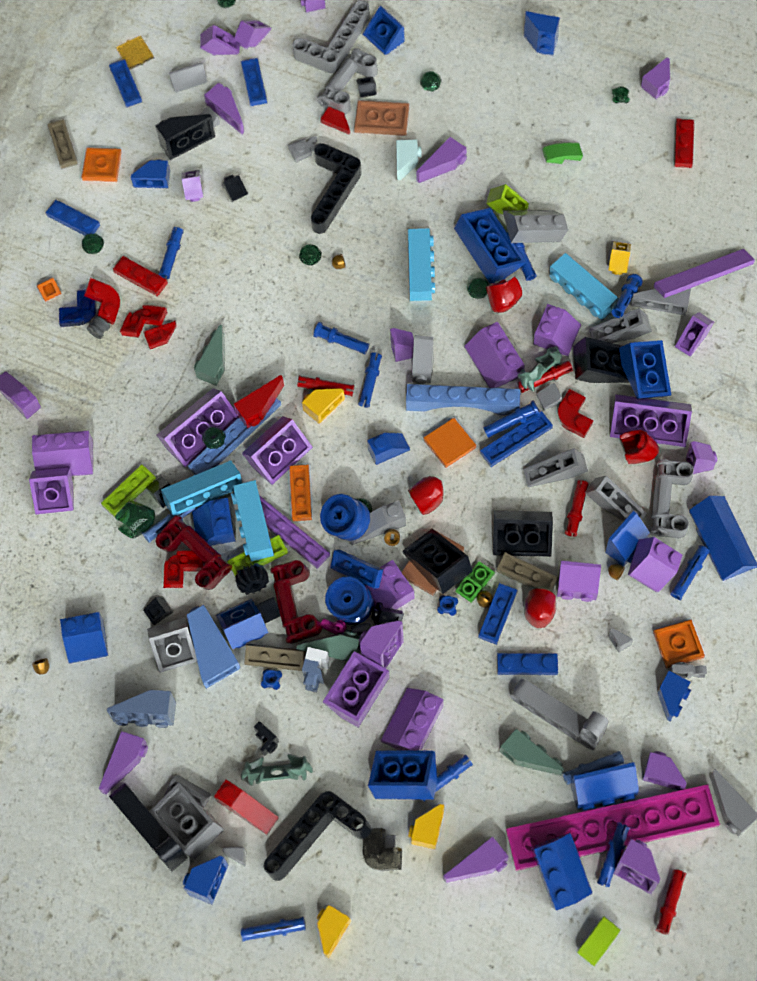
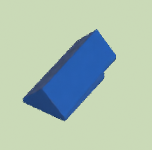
(722, 537)

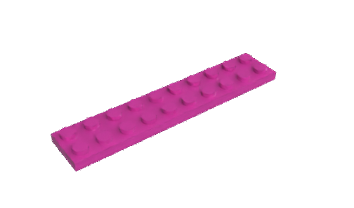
(591, 830)

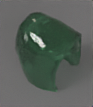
(135, 519)

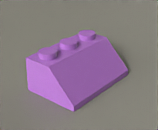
(494, 356)
(277, 449)
(64, 451)
(382, 642)
(356, 689)
(413, 720)
(638, 867)

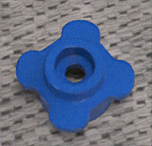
(444, 600)
(267, 674)

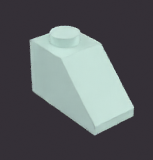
(406, 156)

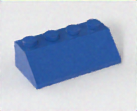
(489, 244)

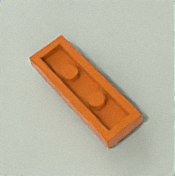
(300, 493)

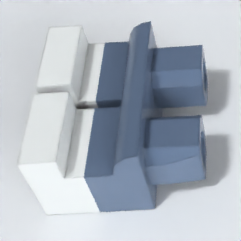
(312, 668)

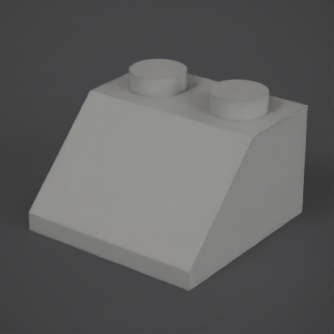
(172, 644)

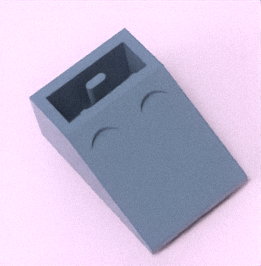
(150, 707)

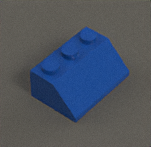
(404, 775)
(605, 786)
(562, 871)

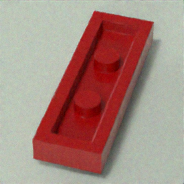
(684, 143)
(140, 276)

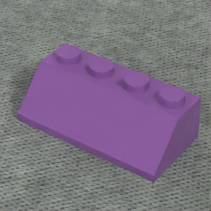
(663, 420)
(185, 433)

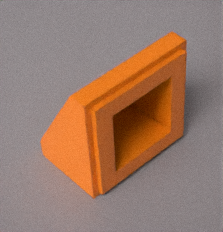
(48, 289)

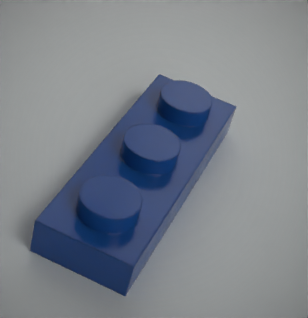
(254, 82)
(125, 83)
(72, 218)
(356, 568)
(498, 614)
(527, 664)

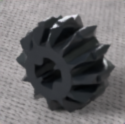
(251, 578)

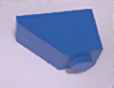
(152, 175)
(387, 446)

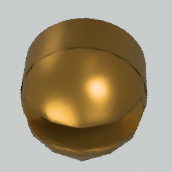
(338, 262)
(387, 537)
(616, 571)
(483, 602)
(41, 666)

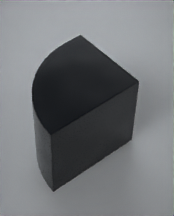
(155, 490)

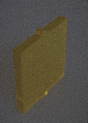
(135, 52)

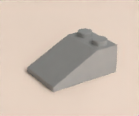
(186, 821)

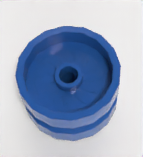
(345, 517)
(349, 600)

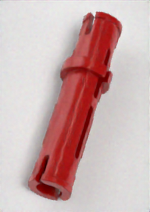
(552, 374)
(318, 384)
(574, 516)
(668, 910)

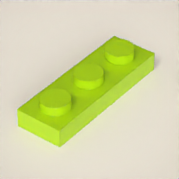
(128, 490)
(241, 560)

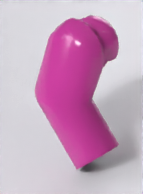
(333, 627)

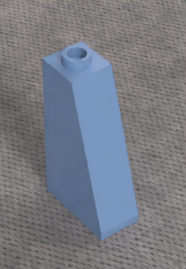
(210, 647)

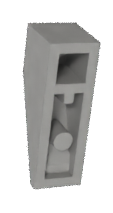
(654, 300)
(624, 328)
(423, 359)
(558, 468)
(612, 498)
(383, 519)
(734, 809)

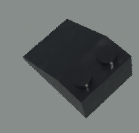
(184, 133)
(598, 362)
(438, 560)

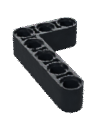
(344, 172)
(148, 827)
(313, 831)

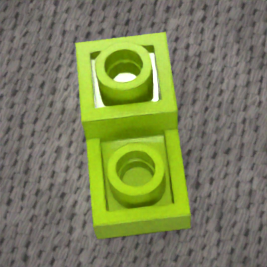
(598, 941)

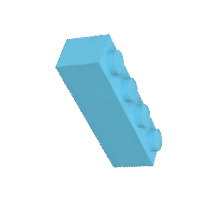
(420, 264)
(583, 286)
(201, 488)
(253, 521)

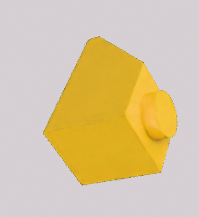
(619, 258)
(322, 403)
(427, 828)
(331, 928)

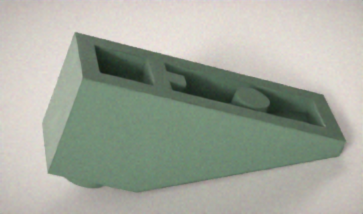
(338, 645)

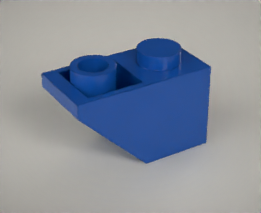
(671, 694)

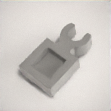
(301, 149)
(688, 671)

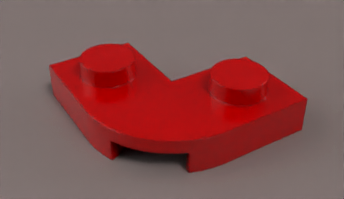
(107, 297)
(148, 315)
(569, 414)
(177, 564)

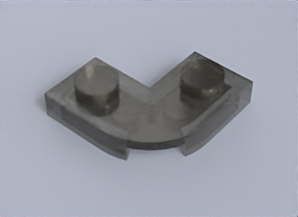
(377, 855)

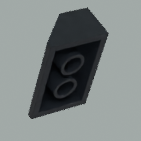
(522, 533)

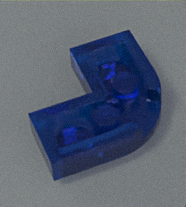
(78, 314)

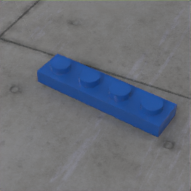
(516, 439)

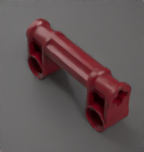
(199, 547)
(295, 626)

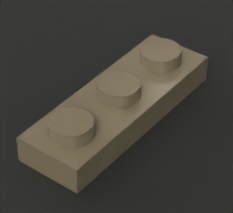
(62, 144)
(526, 573)
(274, 657)

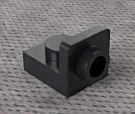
(234, 187)
(385, 615)
(263, 735)

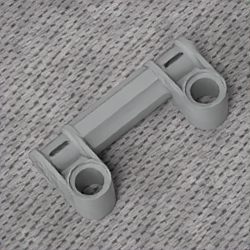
(333, 95)
(662, 498)

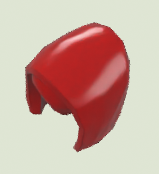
(504, 294)
(639, 446)
(427, 494)
(540, 607)

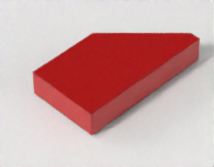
(335, 119)
(160, 335)

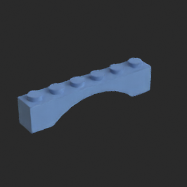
(429, 397)

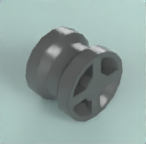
(98, 327)

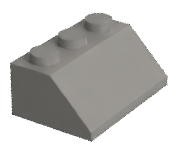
(535, 226)

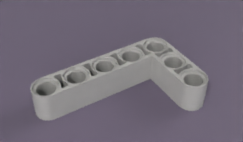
(332, 57)
(583, 730)

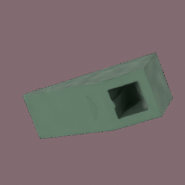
(212, 363)
(525, 753)

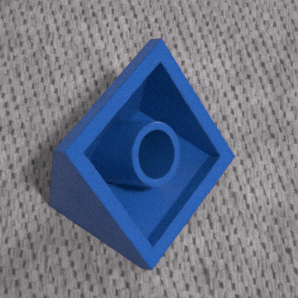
(385, 31)

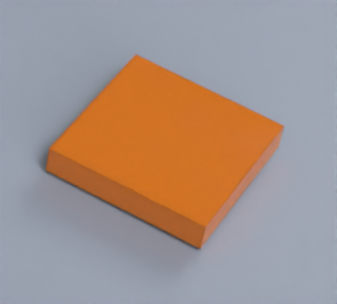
(101, 164)
(449, 442)
(678, 643)

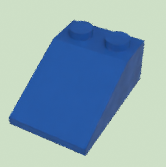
(646, 368)

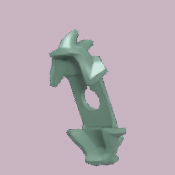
(545, 362)
(259, 773)

